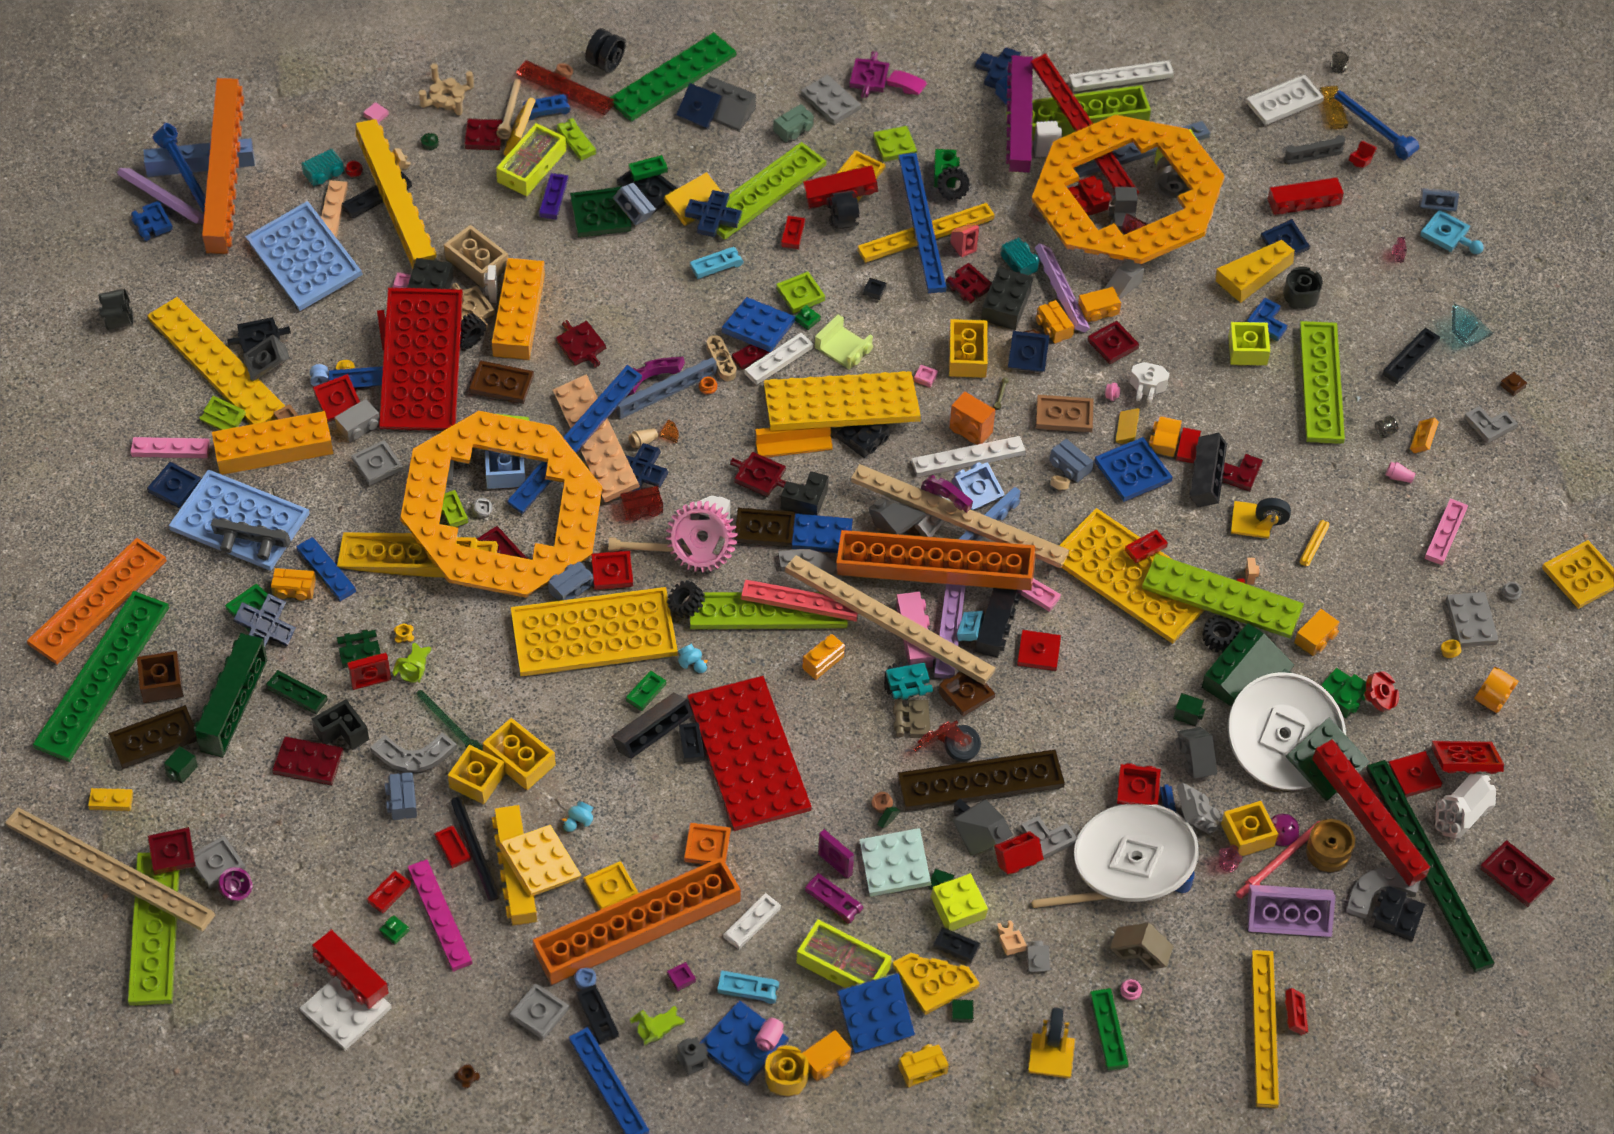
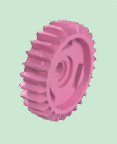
(688, 529)

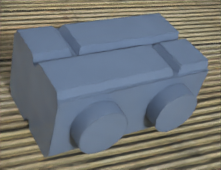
(1439, 199)
(634, 203)
(1071, 460)
(570, 582)
(402, 796)

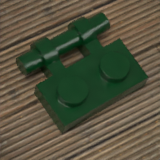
(358, 651)

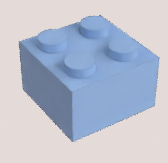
(504, 470)

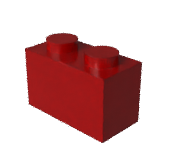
(1019, 852)

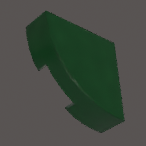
(888, 816)

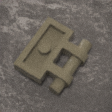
(918, 718)

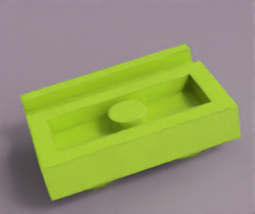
(222, 414)

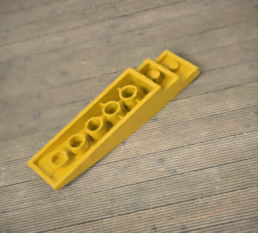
(395, 553)

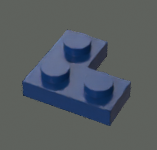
(1265, 314)

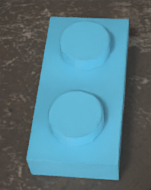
(970, 626)

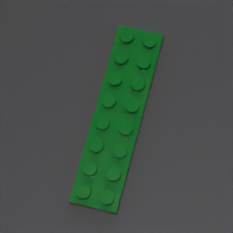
(672, 76)

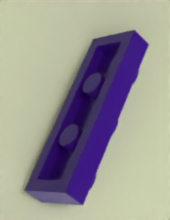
(553, 196)

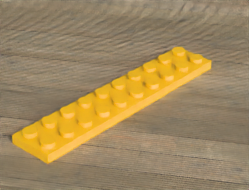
(215, 361)

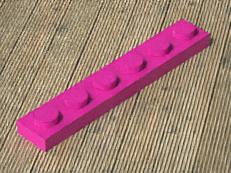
(440, 915)

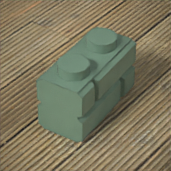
(793, 123)

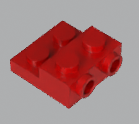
(1091, 195)
(1138, 784)

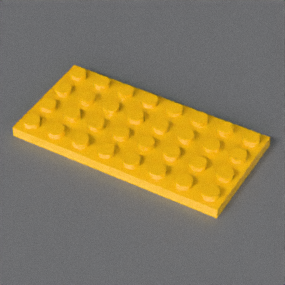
(841, 400)
(1101, 562)
(593, 631)

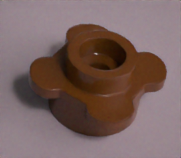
(466, 1070)

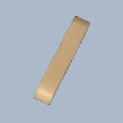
(722, 351)

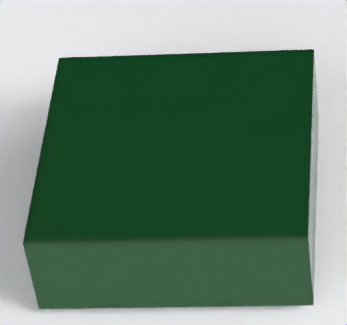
(962, 1010)

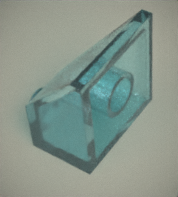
(1468, 326)

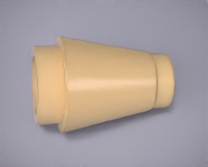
(639, 437)

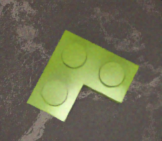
(453, 509)

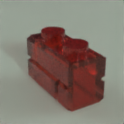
(641, 503)

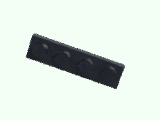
(367, 200)
(1411, 355)

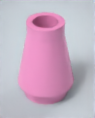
(1398, 472)

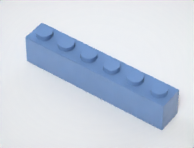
(160, 163)

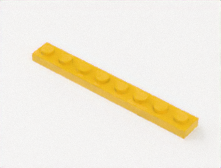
(942, 227)
(1264, 1029)

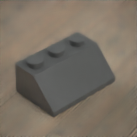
(735, 104)

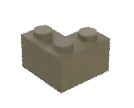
(1144, 943)

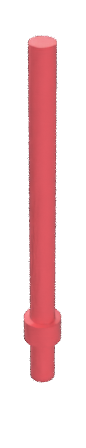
(1255, 880)

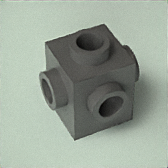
(692, 1055)

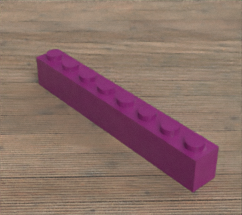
(1020, 114)

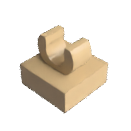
(400, 159)

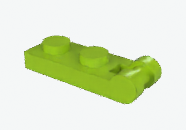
(576, 139)

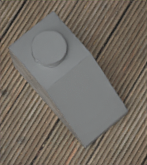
(1126, 278)

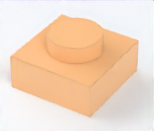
(1251, 571)

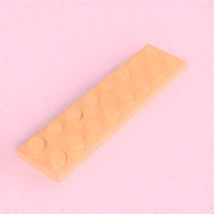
(602, 449)

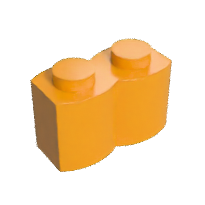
(1166, 436)

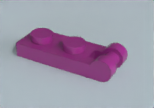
(833, 898)

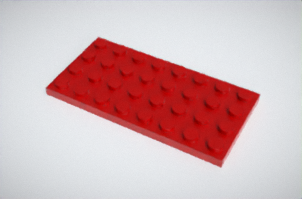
(421, 359)
(749, 753)

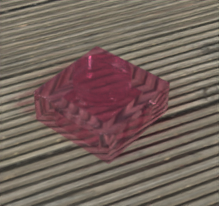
(1399, 249)

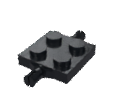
(255, 332)

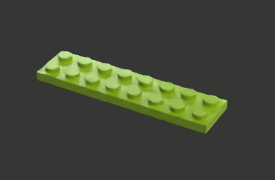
(772, 184)
(1321, 382)
(1223, 596)
(728, 611)
(152, 944)

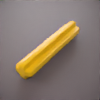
(1314, 543)

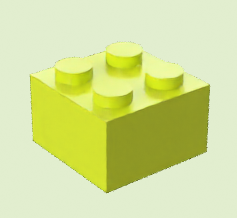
(1249, 343)
(959, 902)

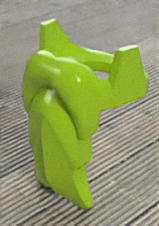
(413, 666)
(654, 1028)

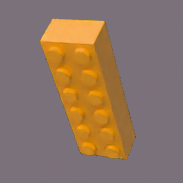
(518, 309)
(272, 443)

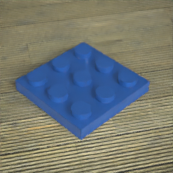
(758, 324)
(1133, 469)
(875, 1012)
(734, 1043)

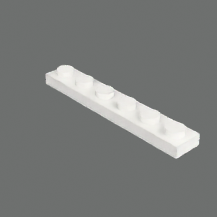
(1121, 76)
(968, 456)

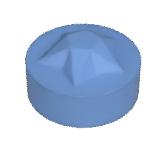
(585, 978)

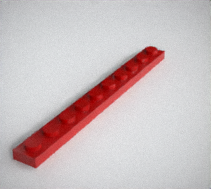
(1077, 117)

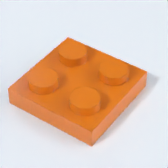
(706, 843)

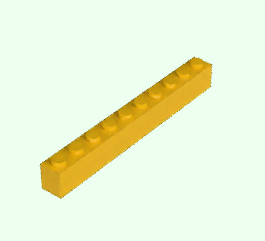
(394, 191)

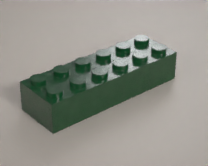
(231, 695)

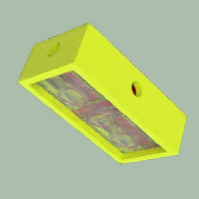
(531, 159)
(841, 956)

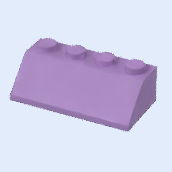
(1290, 910)

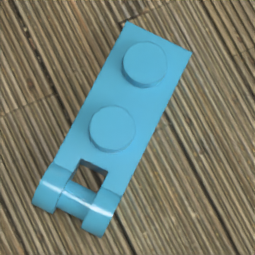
(716, 262)
(748, 986)

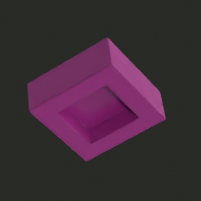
(681, 976)

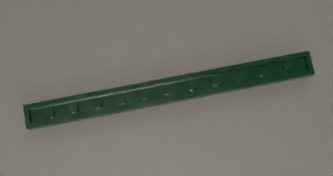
(1437, 878)

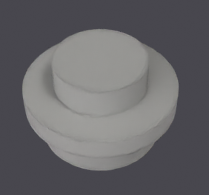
(1511, 591)

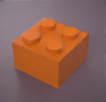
(972, 418)

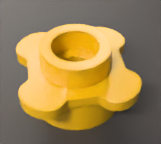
(401, 629)

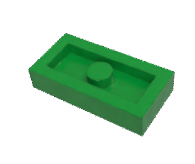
(648, 168)
(646, 690)

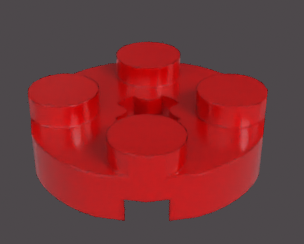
(1381, 691)

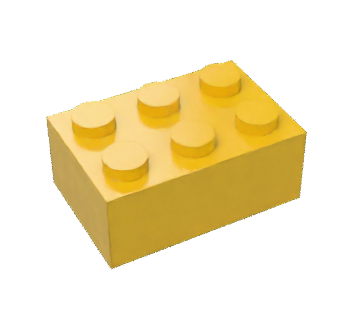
(968, 348)
(523, 754)

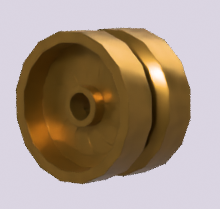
(1330, 845)

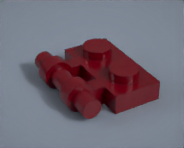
(973, 279)

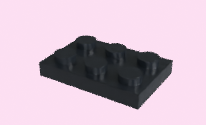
(653, 188)

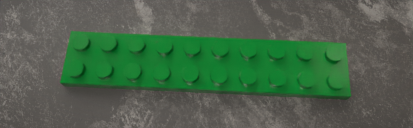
(101, 676)

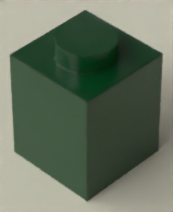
(1189, 709)
(180, 765)

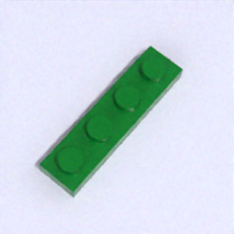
(1109, 1029)

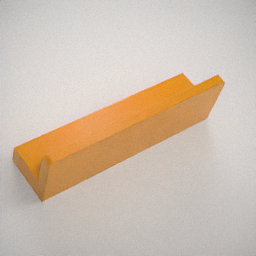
(792, 441)

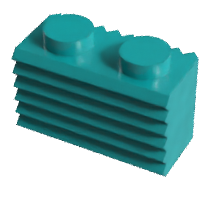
(322, 167)
(1019, 257)

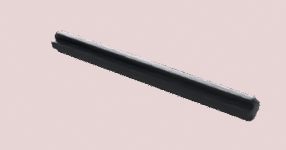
(475, 849)

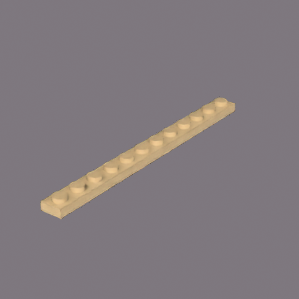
(948, 512)
(890, 620)
(110, 869)

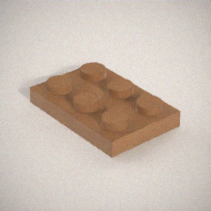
(1064, 413)

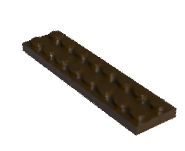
(980, 780)

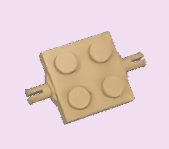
(475, 303)

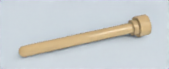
(504, 130)
(616, 545)
(1068, 899)

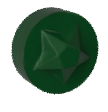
(429, 141)

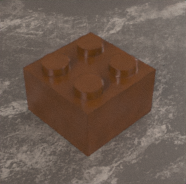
(160, 676)

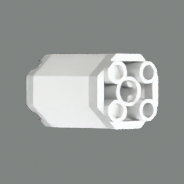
(1467, 803)

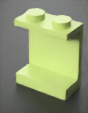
(842, 344)

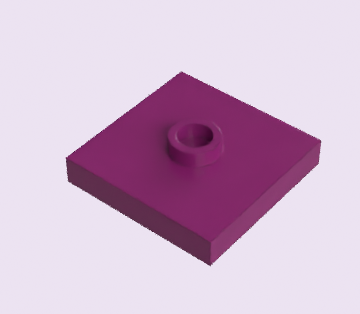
(835, 854)

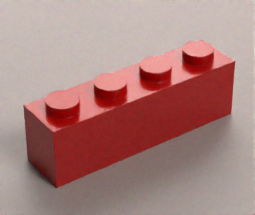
(859, 180)
(1305, 196)
(349, 969)

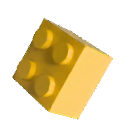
(476, 774)
(1249, 828)

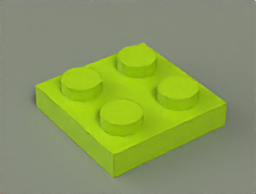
(894, 142)
(800, 291)

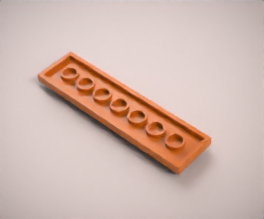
(96, 601)

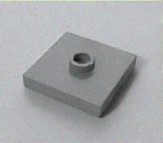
(377, 462)
(215, 859)
(539, 1011)

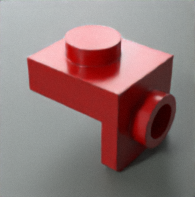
(1363, 154)

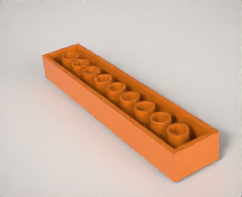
(223, 166)
(936, 560)
(636, 920)

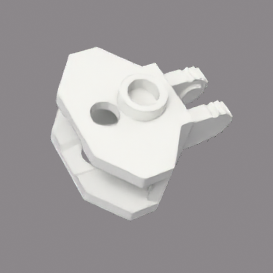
(1148, 381)

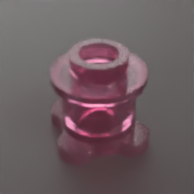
(1229, 858)

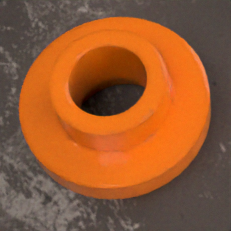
(708, 381)

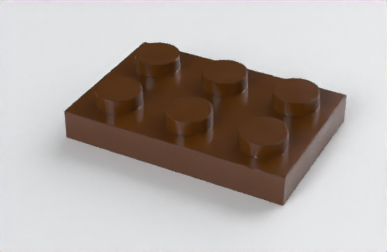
(501, 382)

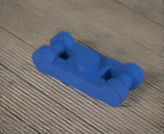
(548, 106)

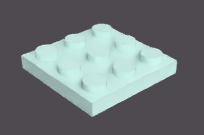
(895, 862)

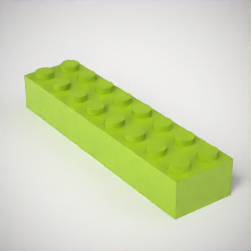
(1098, 106)

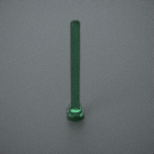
(448, 721)

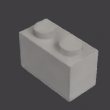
(357, 420)

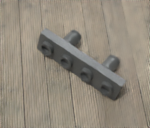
(245, 531)

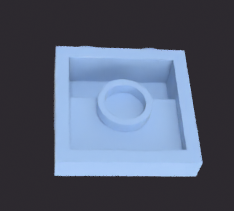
(979, 485)

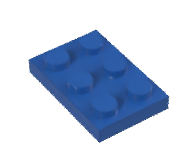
(819, 532)

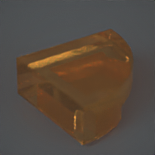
(670, 432)

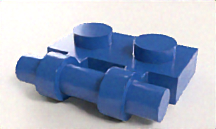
(157, 220)

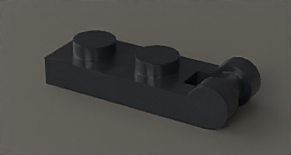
(597, 1013)

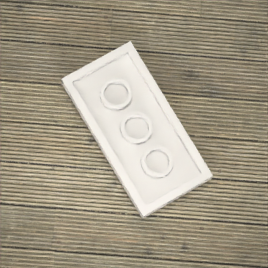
(1284, 99)

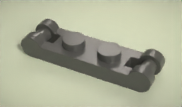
(1314, 150)

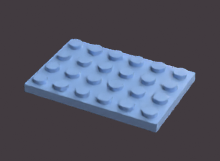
(304, 255)
(230, 499)

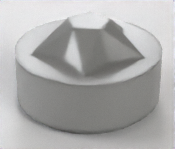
(482, 507)

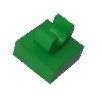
(807, 317)
(394, 929)

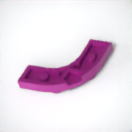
(659, 366)
(947, 490)

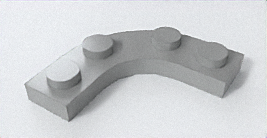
(813, 557)
(415, 760)
(1371, 884)

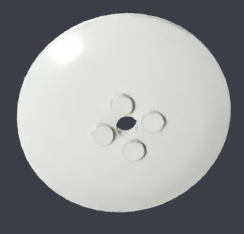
(1275, 704)
(1131, 830)

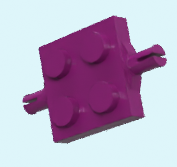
(869, 75)

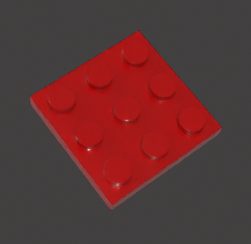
(1468, 756)

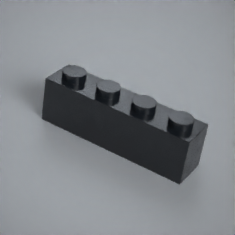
(1208, 470)
(997, 621)
(652, 725)

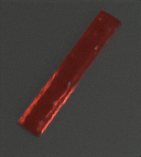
(562, 85)

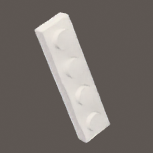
(778, 358)

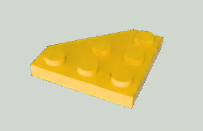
(934, 980)

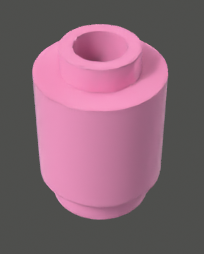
(769, 1034)

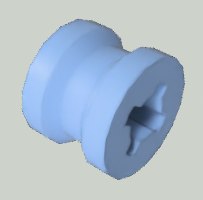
(318, 374)

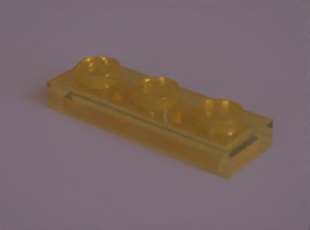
(1333, 108)

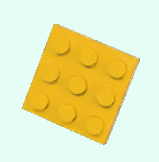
(1581, 574)
(539, 860)

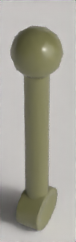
(997, 405)

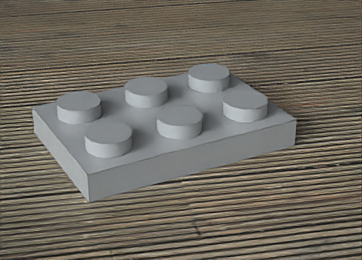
(830, 99)
(1472, 619)

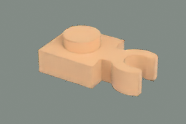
(1011, 940)

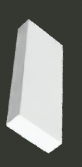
(752, 921)

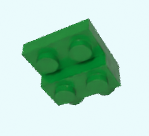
(1345, 691)

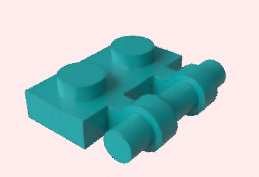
(909, 676)

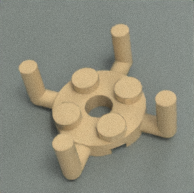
(447, 86)

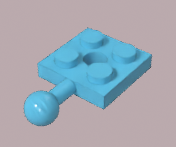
(1449, 240)

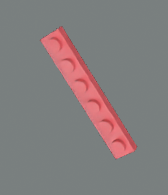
(795, 600)

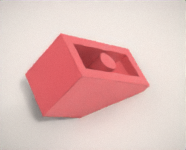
(965, 239)

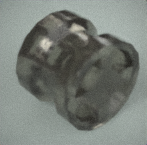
(1339, 62)
(1386, 426)

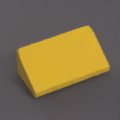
(1127, 426)

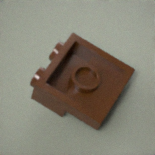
(965, 693)

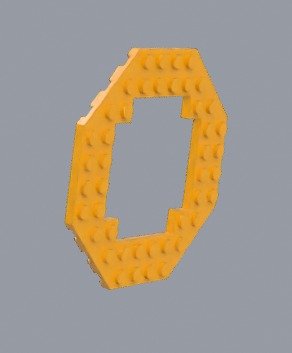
(1150, 241)
(488, 569)

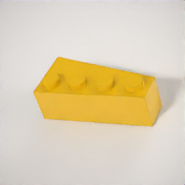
(1254, 270)

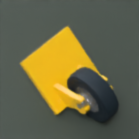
(1259, 518)
(1051, 1053)

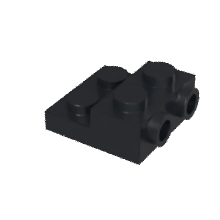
(864, 438)
(1397, 913)

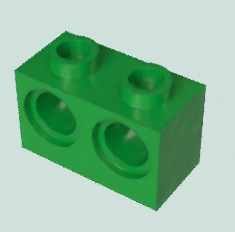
(943, 159)

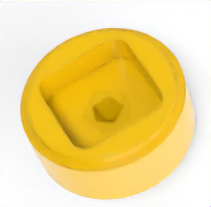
(345, 364)
(1450, 648)

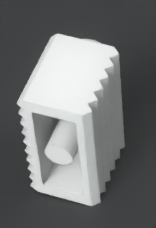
(1044, 136)

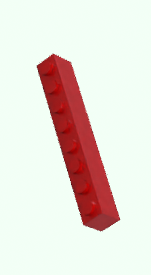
(1371, 813)

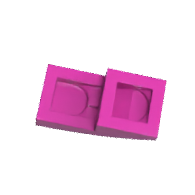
(910, 83)

